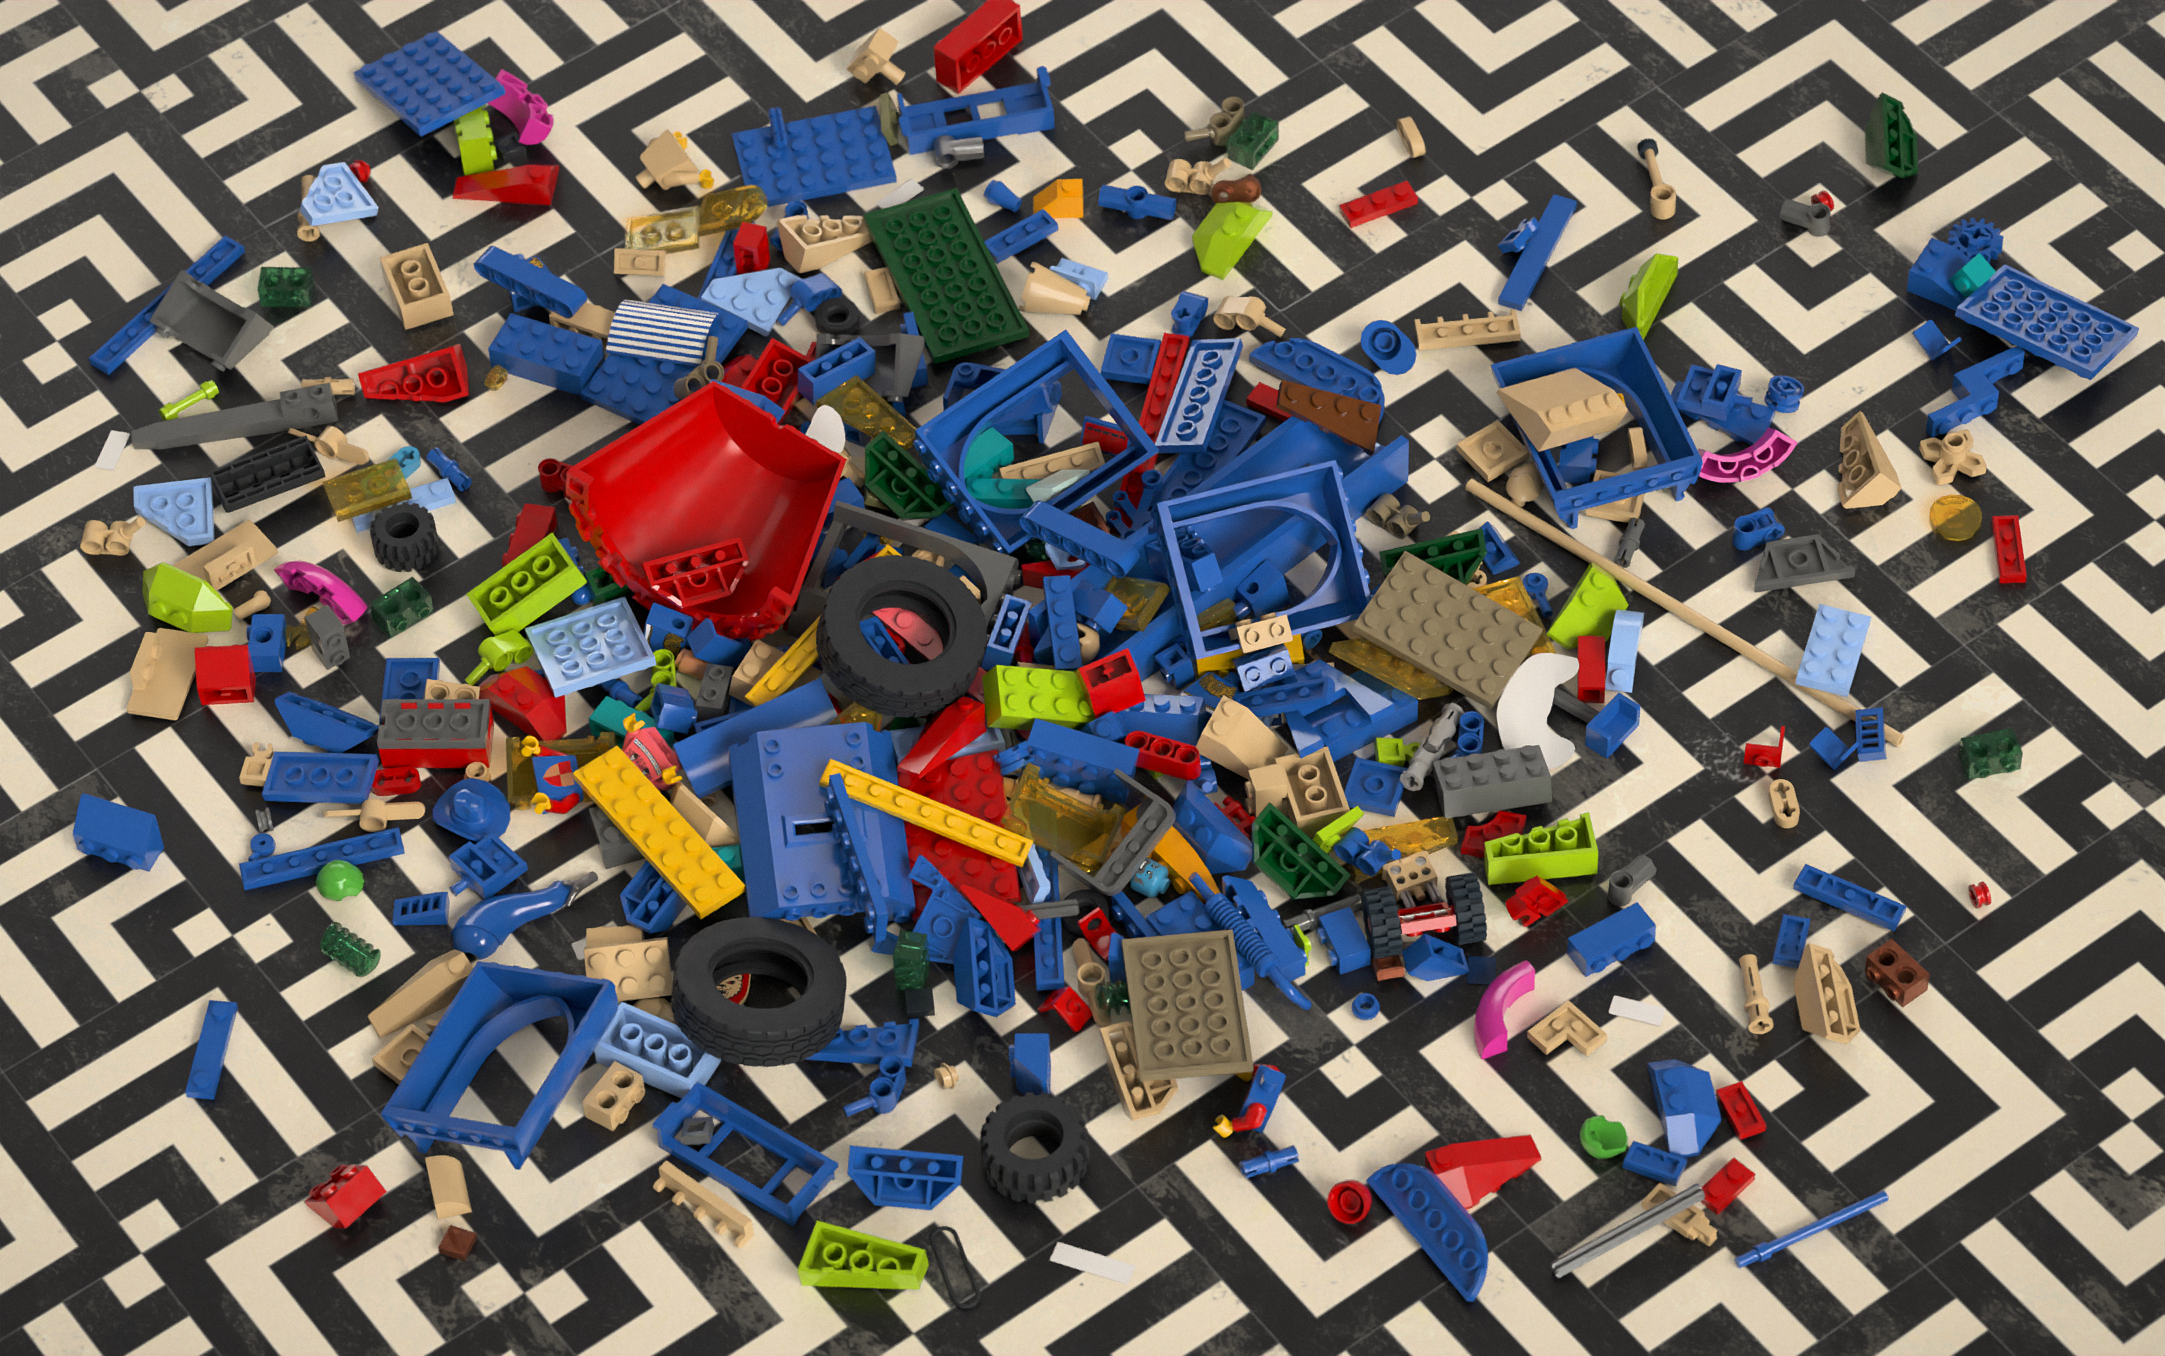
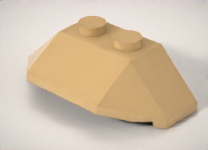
(701, 818)
(1825, 996)
(1136, 1097)

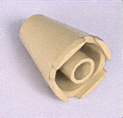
(1052, 293)

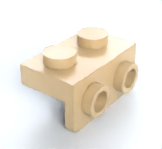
(1262, 634)

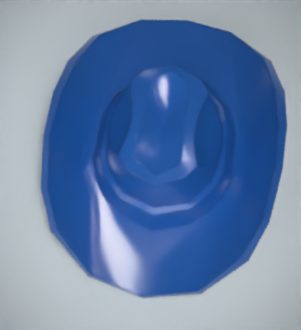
(473, 809)

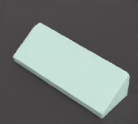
(1055, 484)

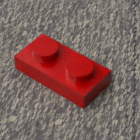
(1740, 1110)
(1726, 1185)

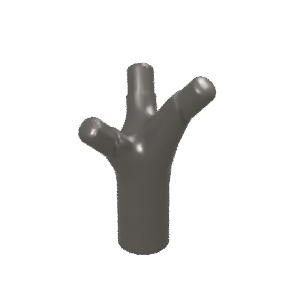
(578, 885)

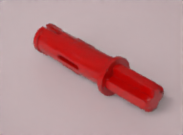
(1024, 650)

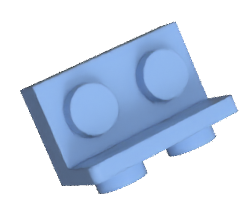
(1082, 275)

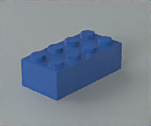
(546, 354)
(1081, 760)
(1189, 916)

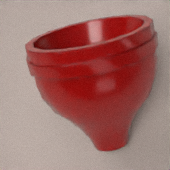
(1349, 1201)

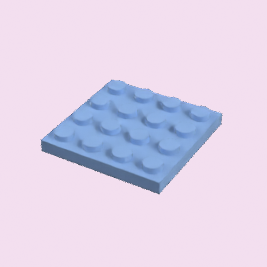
(590, 647)

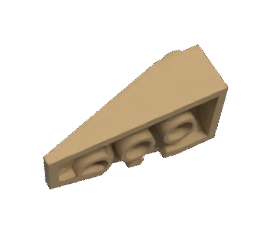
(817, 242)
(1865, 469)
(423, 993)

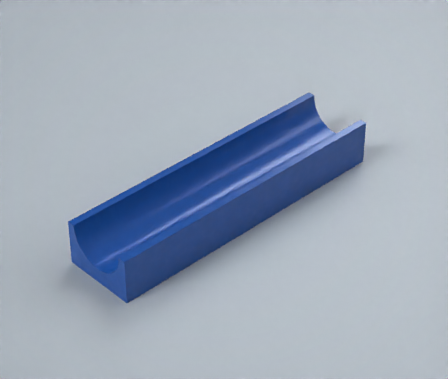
(1250, 537)

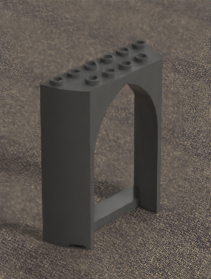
(989, 569)

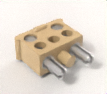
(1412, 877)

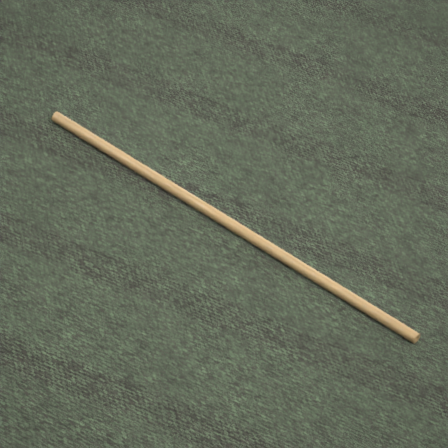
(1671, 604)

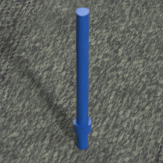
(1763, 1251)

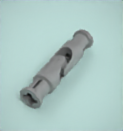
(1432, 749)

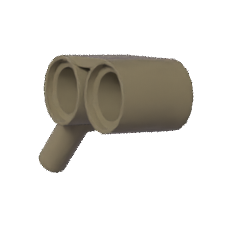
(1221, 124)
(698, 377)
(1399, 522)

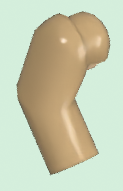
(259, 602)

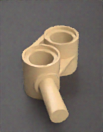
(1197, 180)
(1246, 312)
(116, 541)

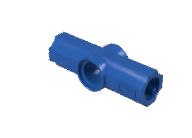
(1137, 202)

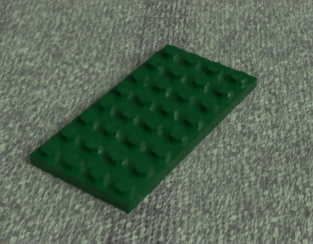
(945, 275)

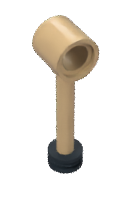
(1662, 195)

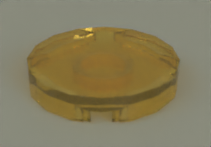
(1955, 517)

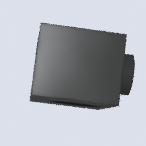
(327, 637)
(714, 692)

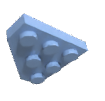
(336, 197)
(753, 296)
(179, 509)

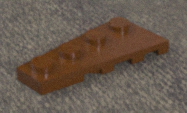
(1341, 415)

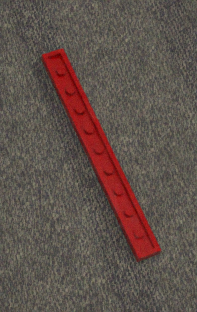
(1159, 395)

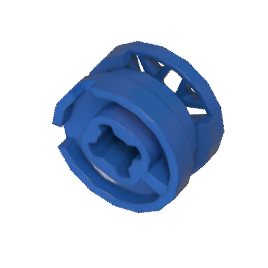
(1784, 393)
(1013, 758)

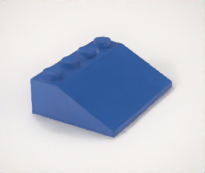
(1348, 729)

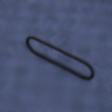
(965, 1306)

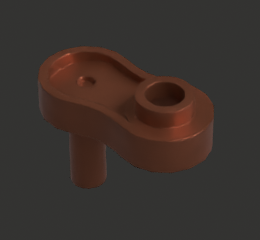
(1241, 190)

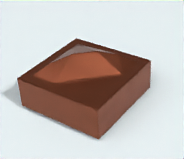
(1387, 967)
(457, 1242)

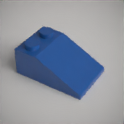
(1932, 272)

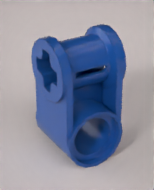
(1188, 313)
(1755, 528)

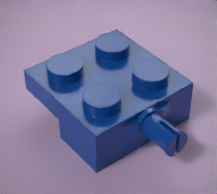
(1712, 391)
(485, 866)

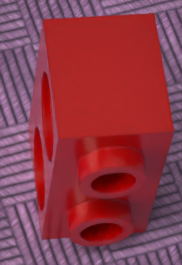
(751, 248)

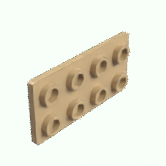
(229, 555)
(163, 672)

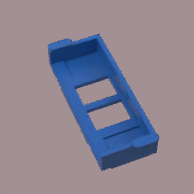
(1026, 108)

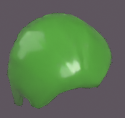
(339, 880)
(1603, 1138)

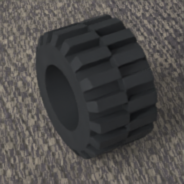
(409, 551)

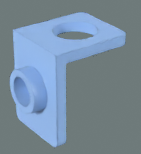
(1060, 558)

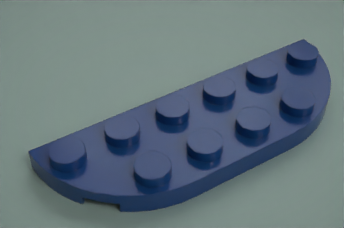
(1318, 367)
(1436, 1223)

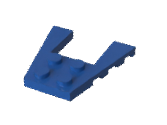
(1368, 702)

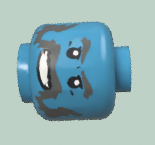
(1150, 879)

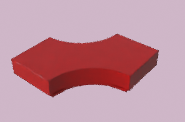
(1502, 825)

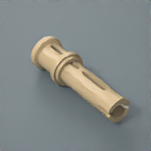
(305, 230)
(1760, 1013)

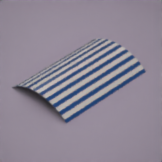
(659, 332)

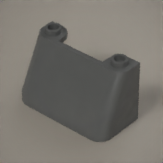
(209, 322)
(895, 360)

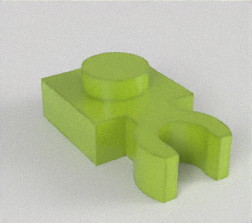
(1393, 752)

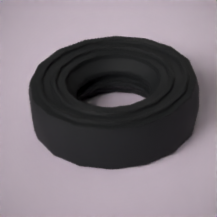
(837, 305)
(1085, 898)

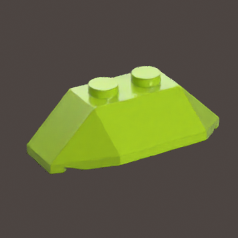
(1227, 235)
(1648, 291)
(184, 600)
(1588, 608)

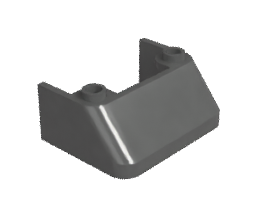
(1154, 821)

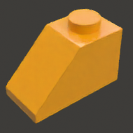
(1061, 199)

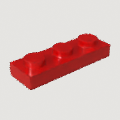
(1378, 204)

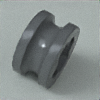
(264, 820)

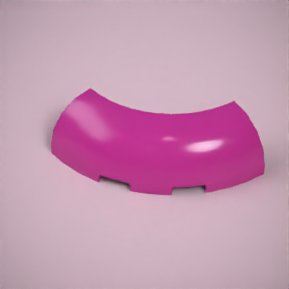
(523, 109)
(1748, 463)
(332, 590)
(1489, 1025)

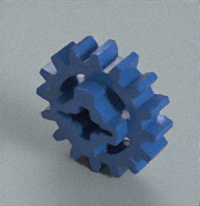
(1977, 238)

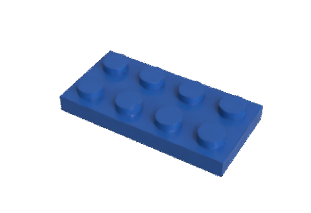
(320, 777)

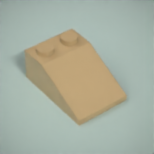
(1239, 739)

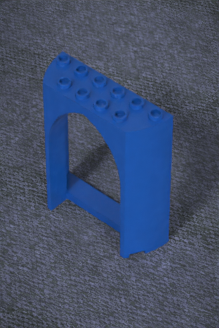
(1627, 367)
(949, 436)
(1307, 492)
(482, 1015)

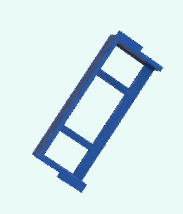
(756, 1129)

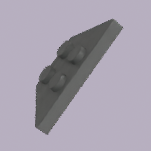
(1800, 563)

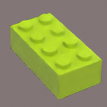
(527, 587)
(1022, 694)

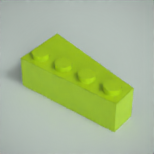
(474, 141)
(1549, 852)
(860, 1261)

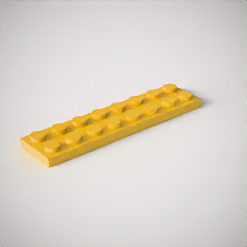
(659, 832)

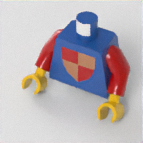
(554, 778)
(1258, 1102)

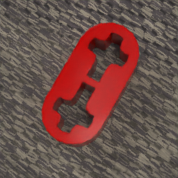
(395, 781)

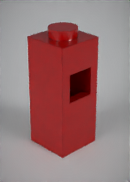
(1591, 669)

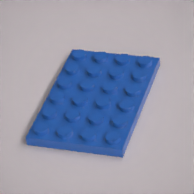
(429, 83)
(821, 157)
(2047, 322)
(644, 387)

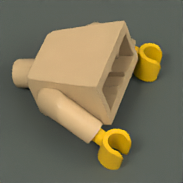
(670, 164)

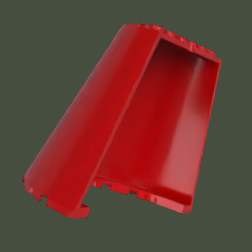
(705, 477)

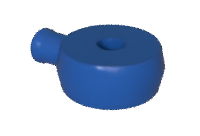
(261, 846)

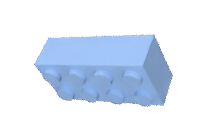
(655, 1051)

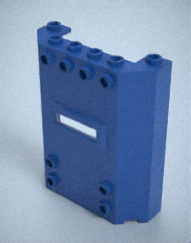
(778, 788)

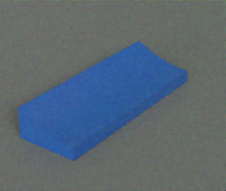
(706, 754)

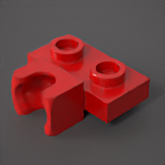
(1534, 898)

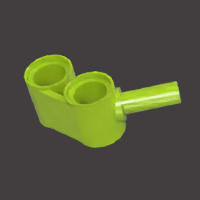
(499, 652)
(663, 673)

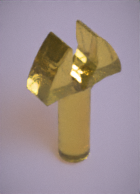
(293, 632)

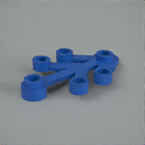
(1152, 483)

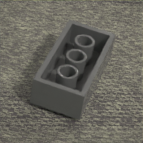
(1492, 781)

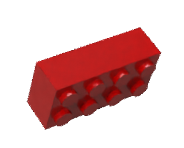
(977, 44)

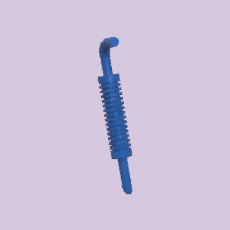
(1247, 940)

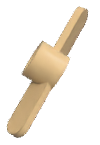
(334, 443)
(376, 812)
(1086, 969)

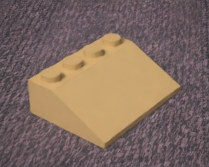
(1563, 408)

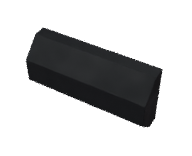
(266, 474)

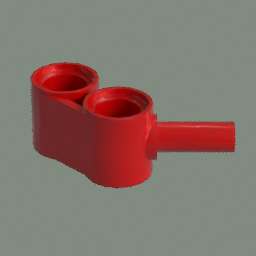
(553, 475)

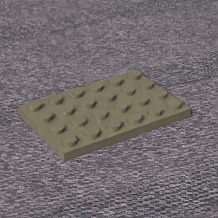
(1447, 630)
(1186, 1005)

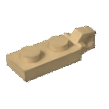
(1688, 1222)

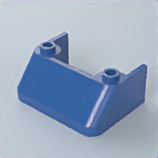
(975, 375)

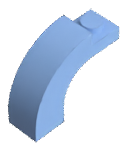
(1623, 650)

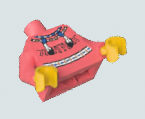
(650, 754)

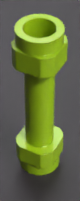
(207, 390)

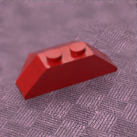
(698, 574)
(526, 702)

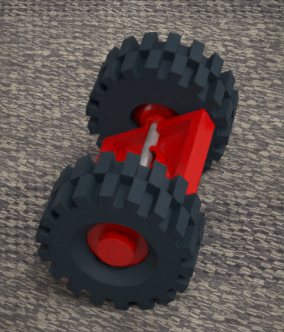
(1461, 912)

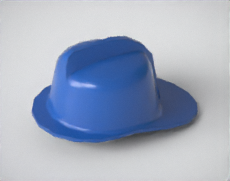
(1388, 347)

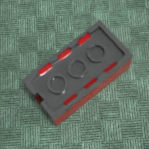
(435, 733)

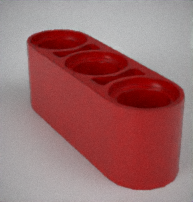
(1165, 755)

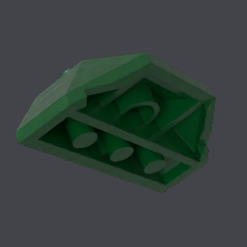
(1891, 139)
(901, 481)
(1453, 554)
(1293, 858)

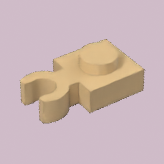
(256, 768)

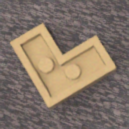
(1567, 1024)

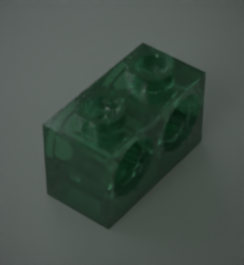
(1252, 140)
(286, 286)
(401, 607)
(1990, 753)
(911, 960)

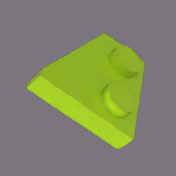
(1331, 834)

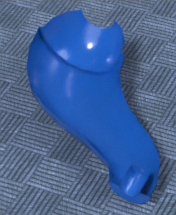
(494, 918)

